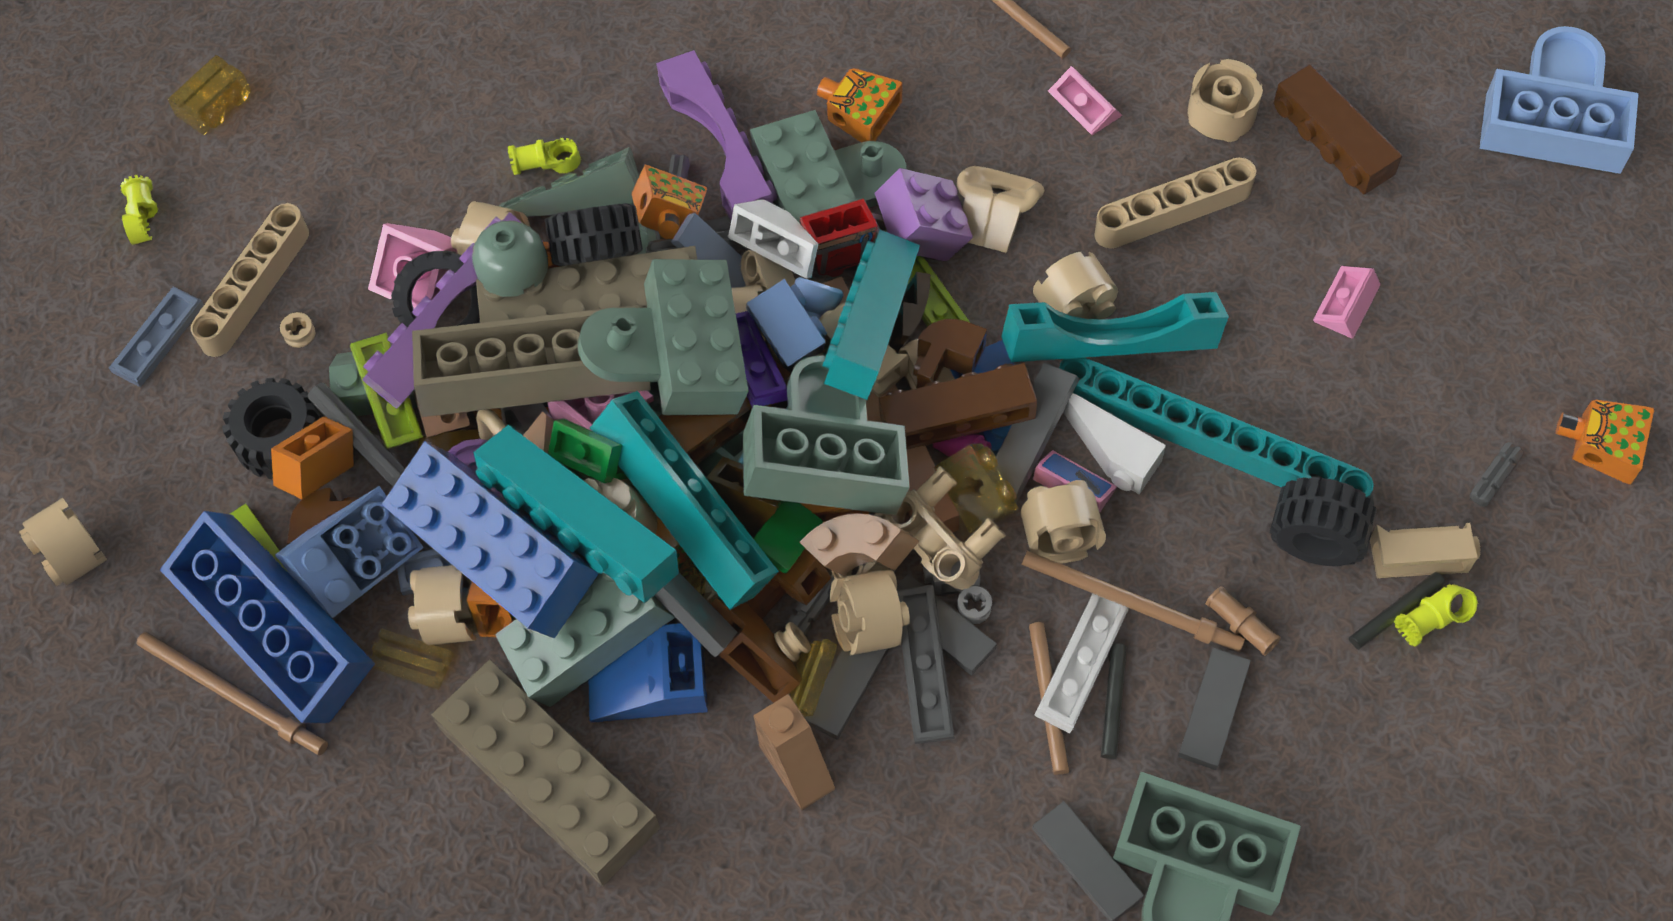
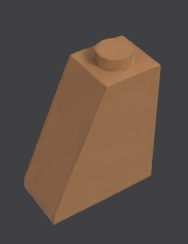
(793, 751)

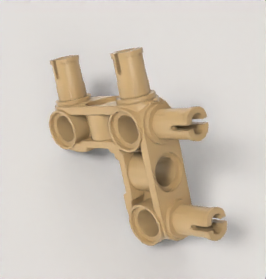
(936, 543)

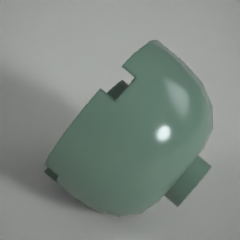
(509, 258)

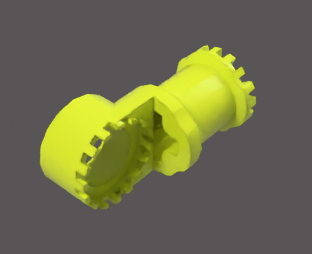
(544, 156)
(138, 209)
(1436, 613)

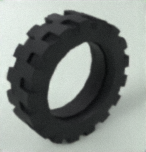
(413, 271)

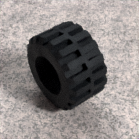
(593, 234)
(258, 408)
(1323, 521)

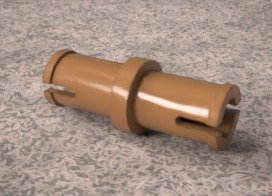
(1243, 620)

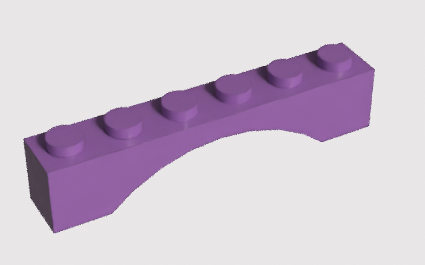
(691, 92)
(393, 372)

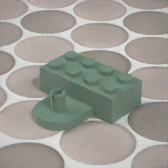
(812, 174)
(680, 340)
(824, 449)
(593, 637)
(1203, 852)

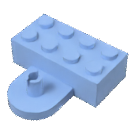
(1561, 106)

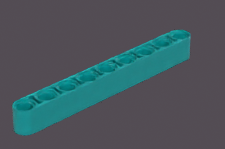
(1200, 419)

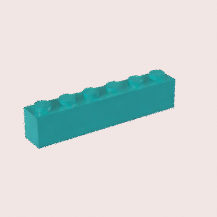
(869, 314)
(685, 500)
(576, 514)

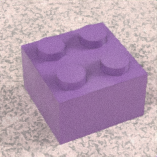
(924, 212)

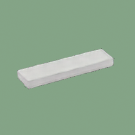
(1081, 663)

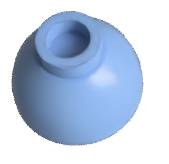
(818, 296)

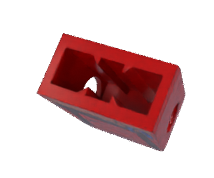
(840, 235)

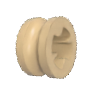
(290, 324)
(792, 641)

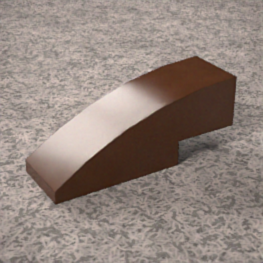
(756, 652)

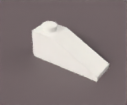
(774, 235)
(1119, 448)

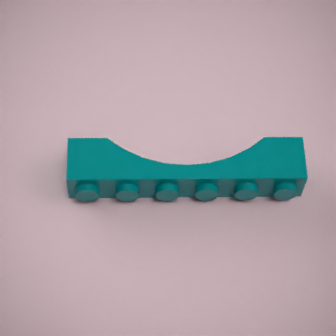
(1182, 324)

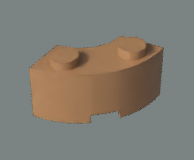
(858, 540)

